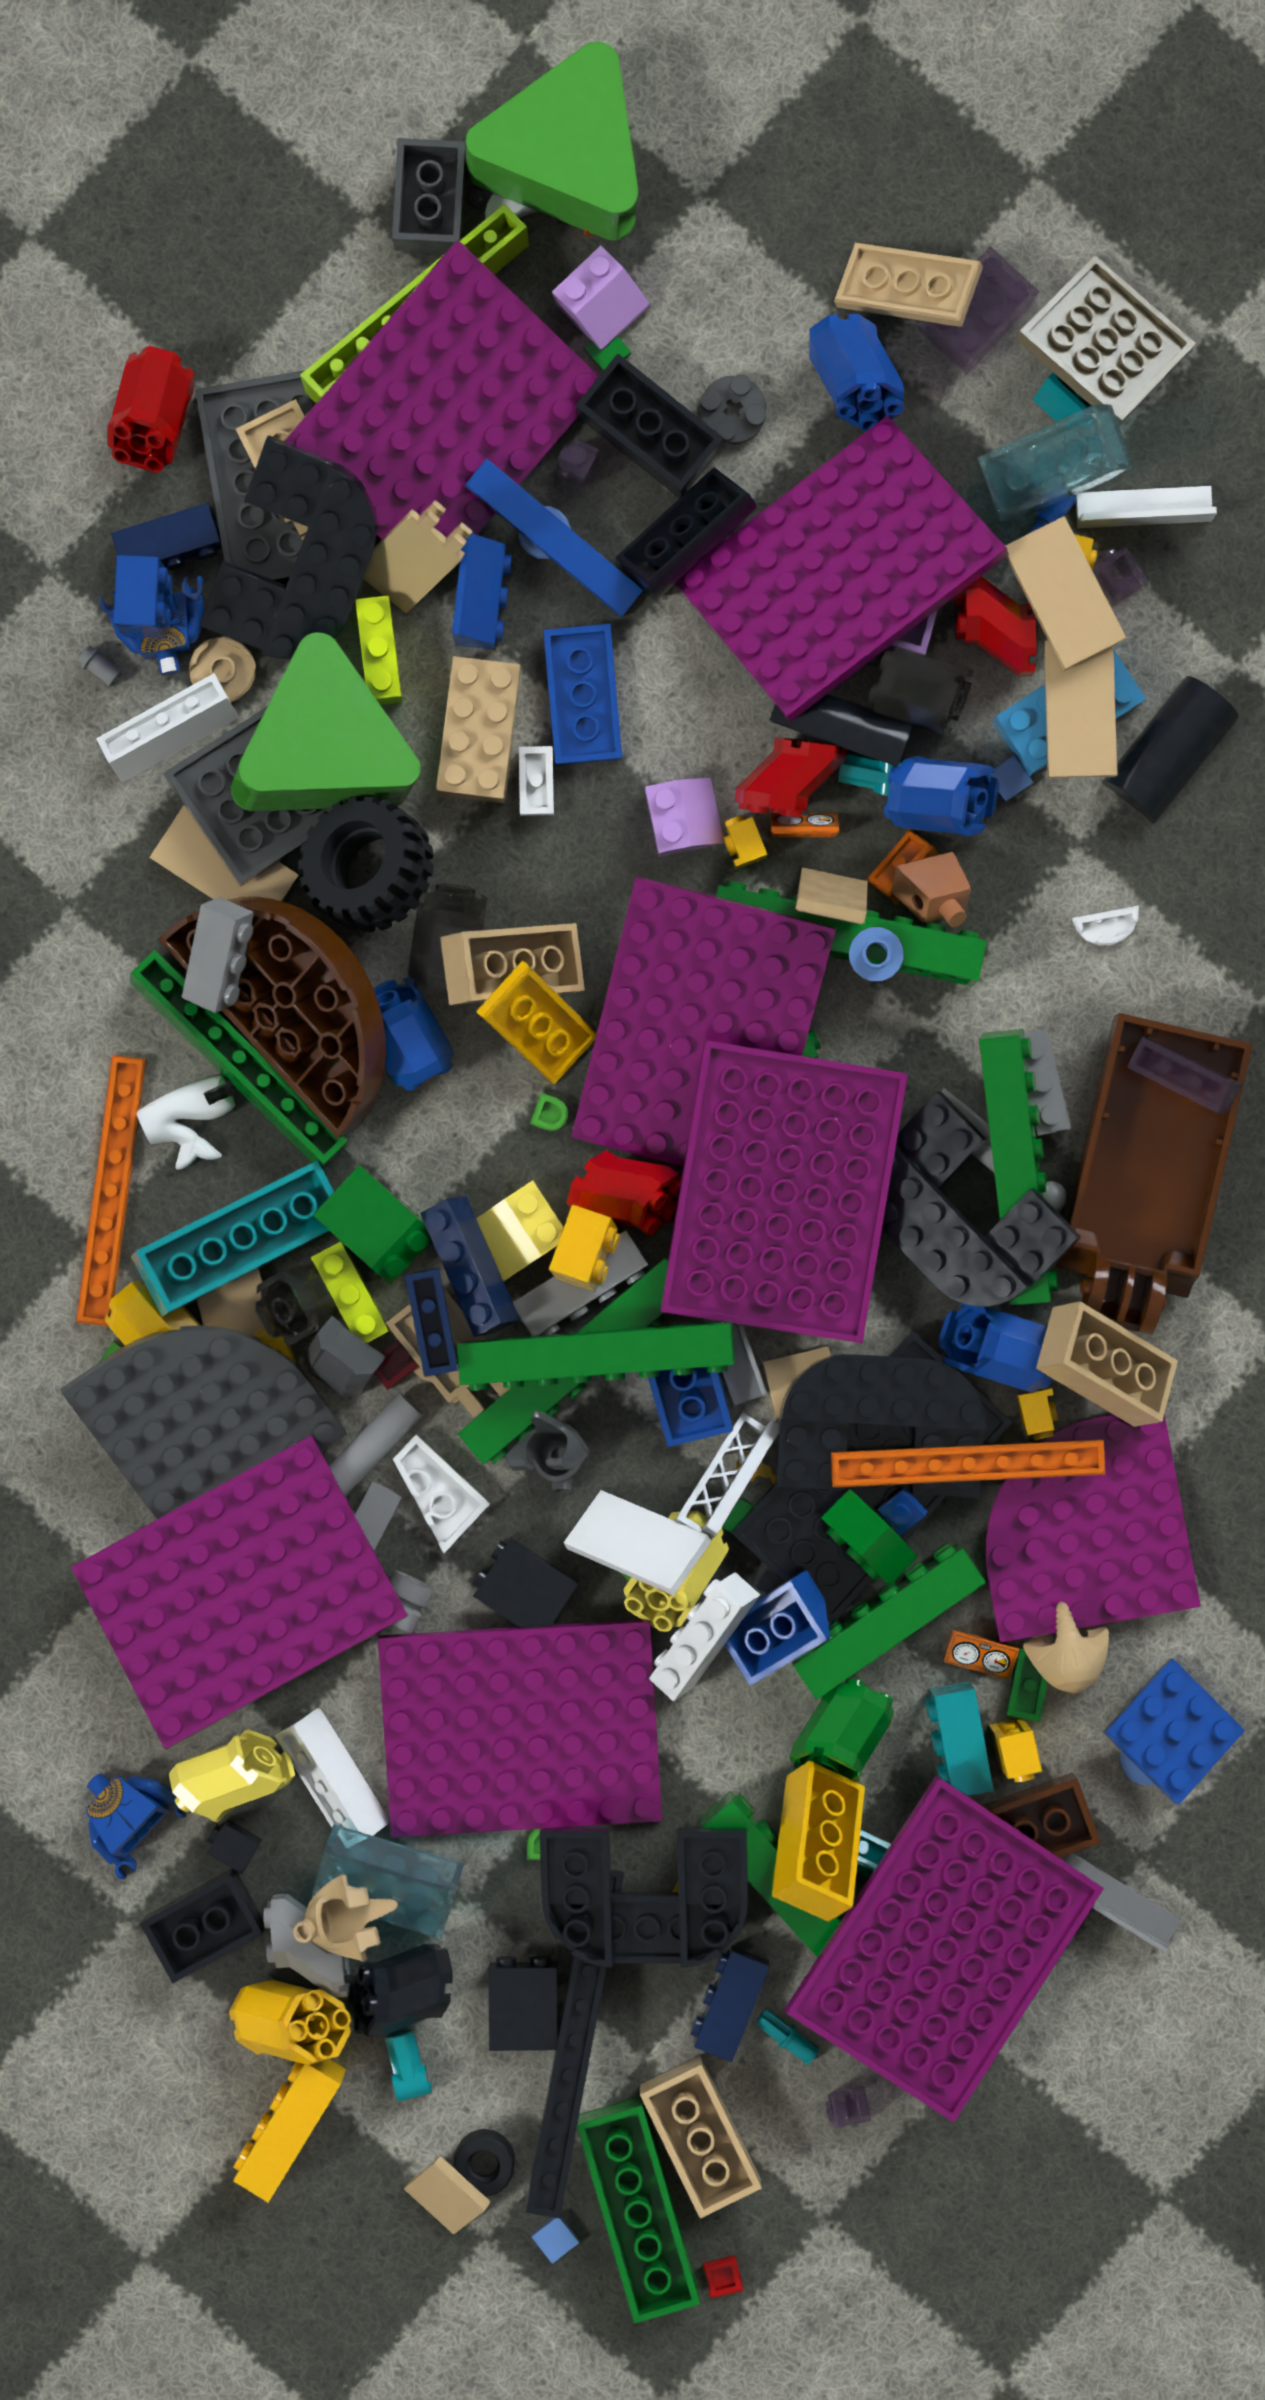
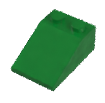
(374, 1224)

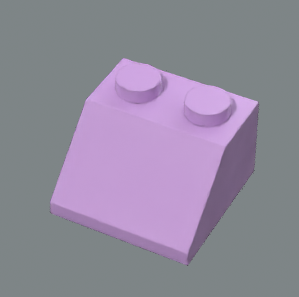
(600, 298)
(684, 815)

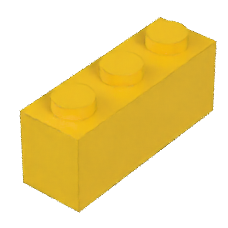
(1015, 1749)

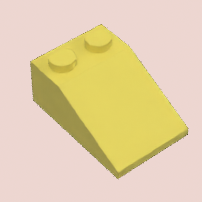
(520, 1230)

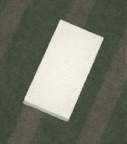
(637, 1542)

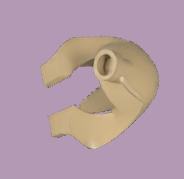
(1075, 1656)
(339, 1917)

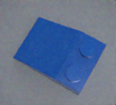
(690, 1405)

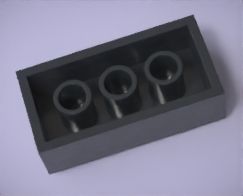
(649, 426)

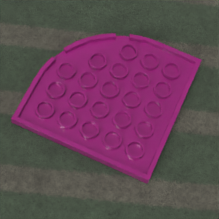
(1096, 1542)

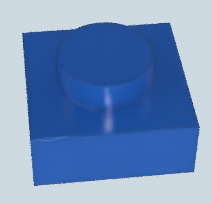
(902, 1510)

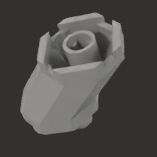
(307, 1959)

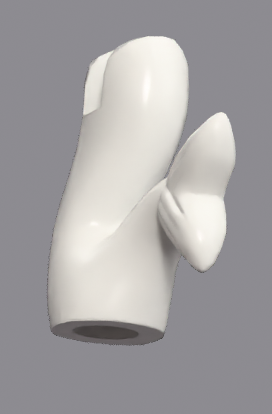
(187, 1102)

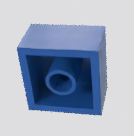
(141, 597)

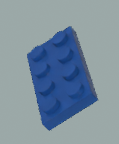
(582, 694)

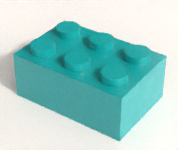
(959, 1738)

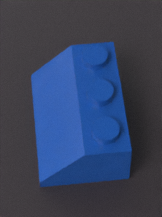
(481, 593)
(779, 1628)

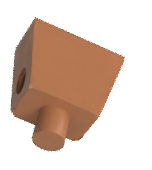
(933, 889)

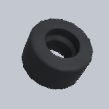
(489, 2141)

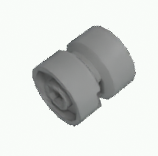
(413, 1595)

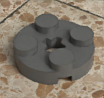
(739, 391)

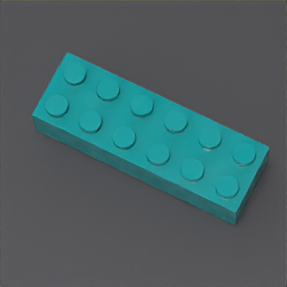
(234, 1239)

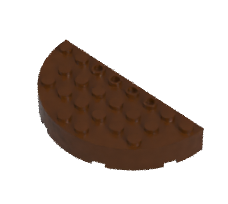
(305, 1009)

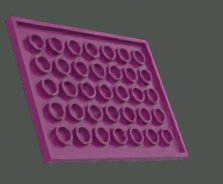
(443, 388)
(840, 568)
(683, 976)
(783, 1192)
(239, 1592)
(520, 1728)
(944, 1949)

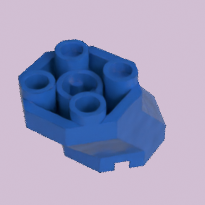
(856, 370)
(941, 795)
(413, 1036)
(995, 1346)

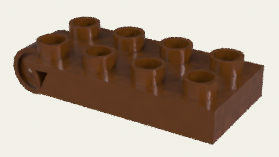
(1148, 1176)

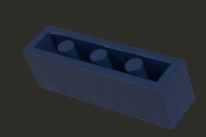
(470, 1266)

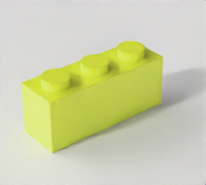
(379, 649)
(350, 1293)

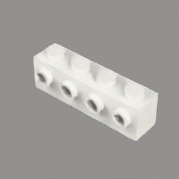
(703, 1636)

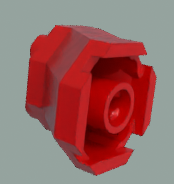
(150, 409)
(997, 626)
(789, 776)
(628, 1191)

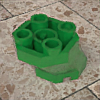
(844, 1729)

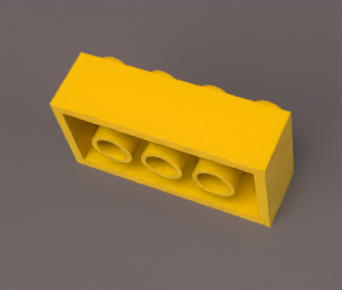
(818, 1841)
(285, 2131)

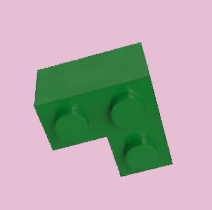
(870, 1538)

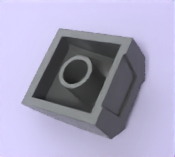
(342, 1359)

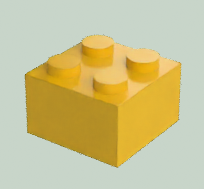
(585, 1249)

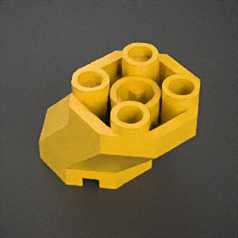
(137, 1315)
(290, 2022)

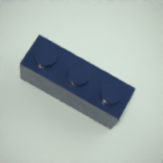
(172, 537)
(431, 1322)
(729, 2003)

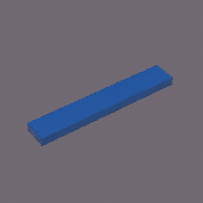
(553, 537)

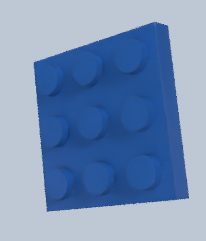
(1173, 1731)

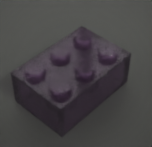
(995, 308)

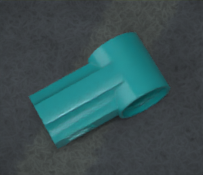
(866, 772)
(408, 2071)

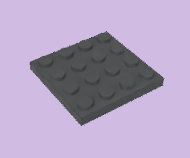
(242, 838)

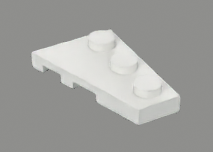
(440, 1491)

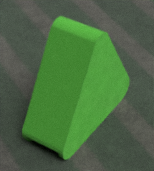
(563, 146)
(323, 739)

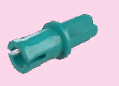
(787, 2036)

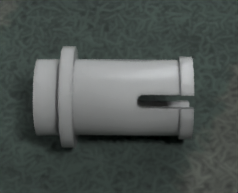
(99, 665)

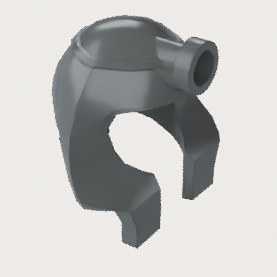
(554, 1449)

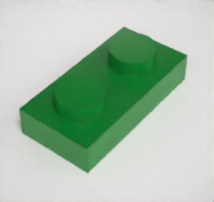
(1026, 1690)

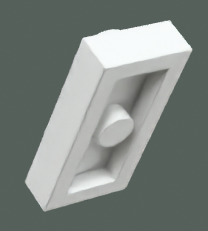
(536, 781)

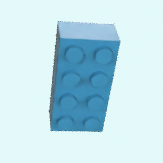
(1025, 722)

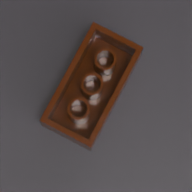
(1050, 1815)

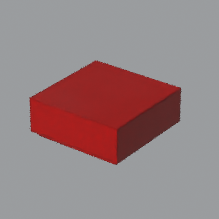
(723, 2276)

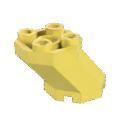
(668, 1610)
(230, 1775)

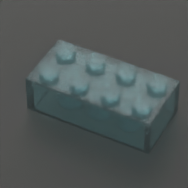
(1055, 462)
(415, 1879)

